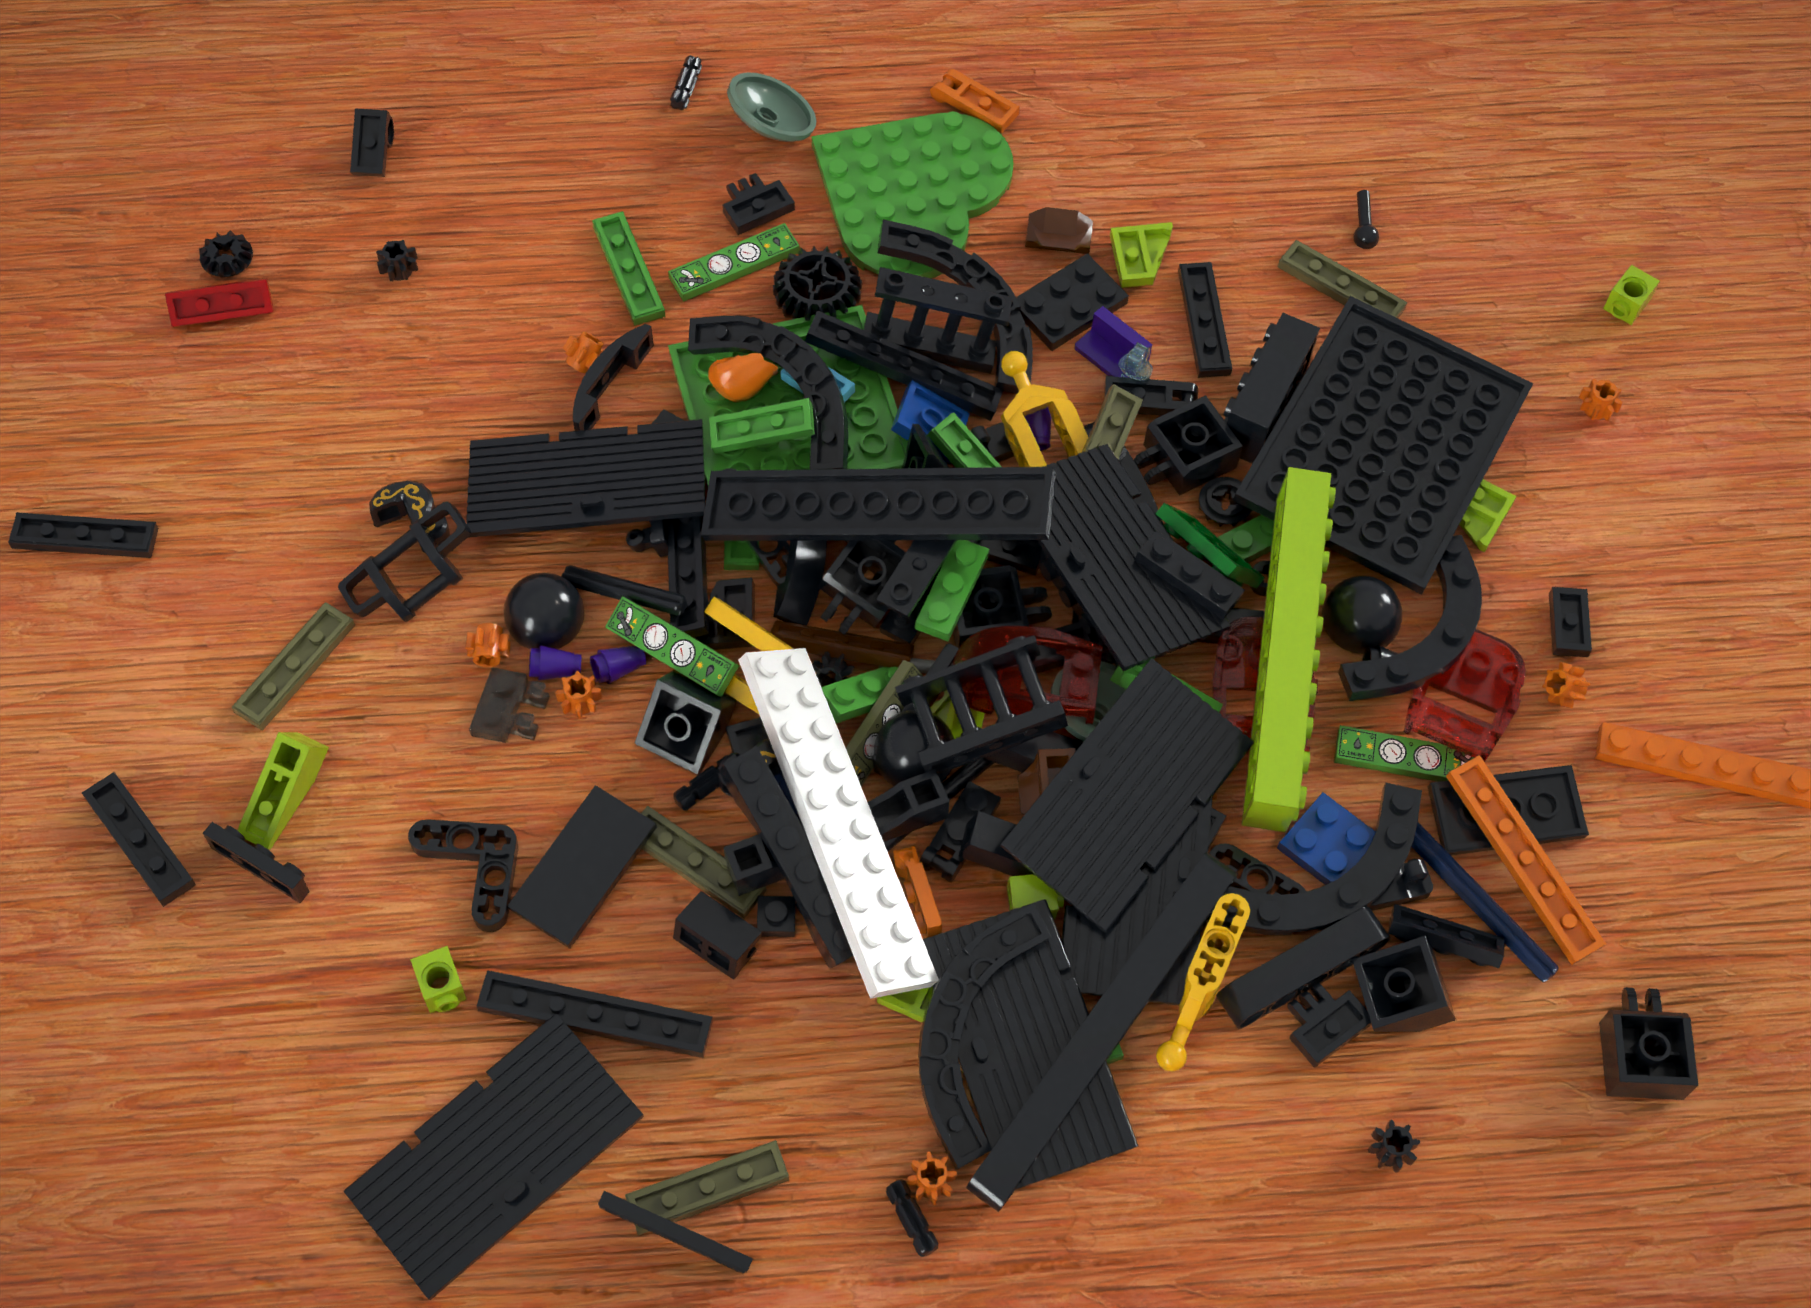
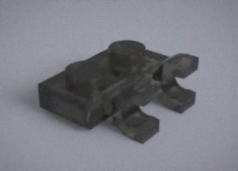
(499, 703)

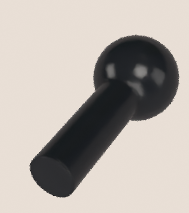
(1366, 235)

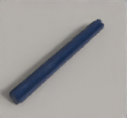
(1483, 905)

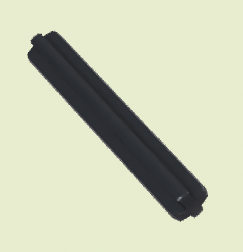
(617, 587)

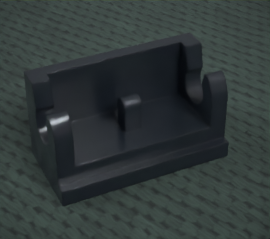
(716, 934)

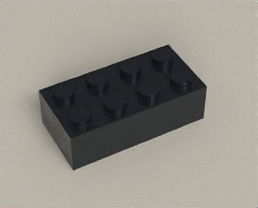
(1270, 383)

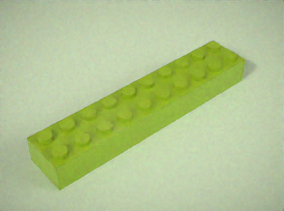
(1288, 651)

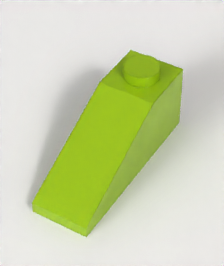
(281, 786)

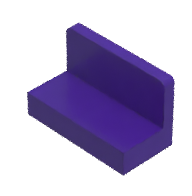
(1108, 342)

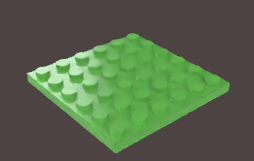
(868, 410)

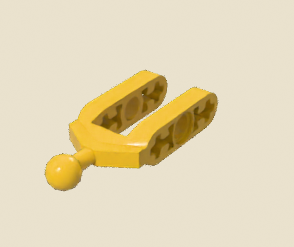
(1033, 399)
(751, 633)
(1196, 998)

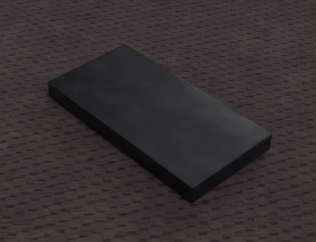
(1542, 797)
(582, 866)

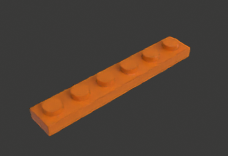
(1704, 764)
(1526, 860)

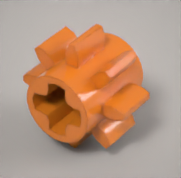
(582, 351)
(1600, 399)
(488, 645)
(1566, 685)
(578, 694)
(940, 1172)

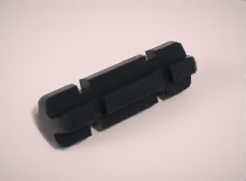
(686, 82)
(699, 787)
(912, 1218)

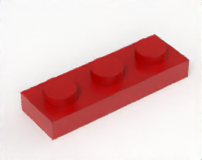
(219, 302)

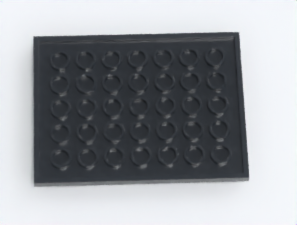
(1401, 432)

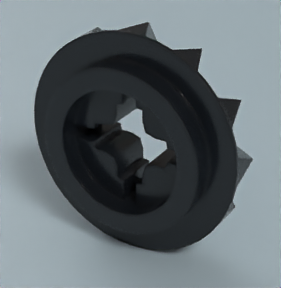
(226, 264)
(1212, 496)

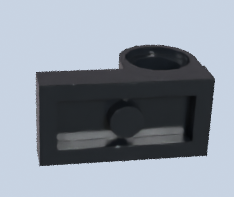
(371, 137)

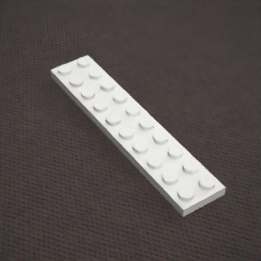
(838, 823)

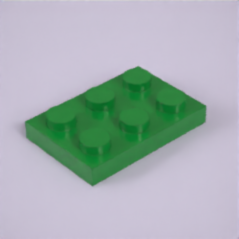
(1207, 545)

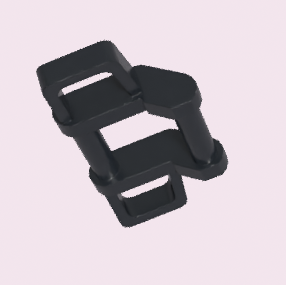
(437, 554)

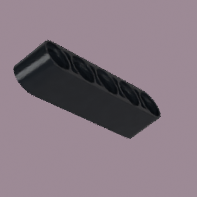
(1302, 966)

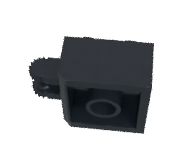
(1189, 447)
(850, 588)
(1000, 602)
(1647, 1050)

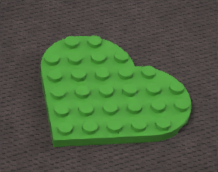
(914, 173)

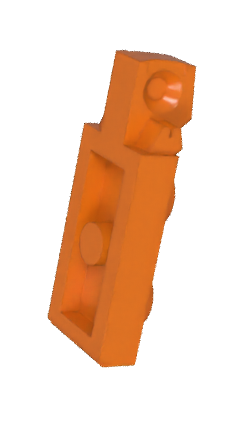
(918, 891)

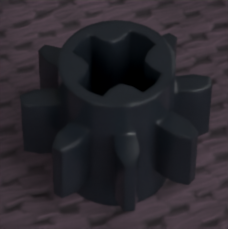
(397, 260)
(828, 664)
(1387, 1153)

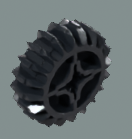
(830, 275)

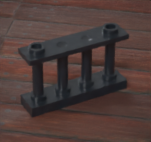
(939, 344)
(910, 587)
(1009, 728)

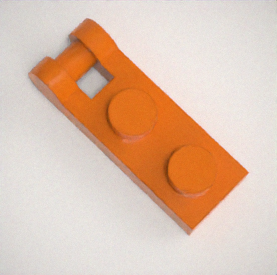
(975, 100)

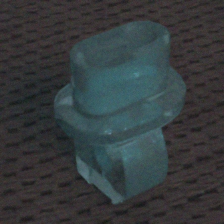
(1135, 363)

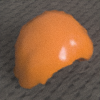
(741, 376)

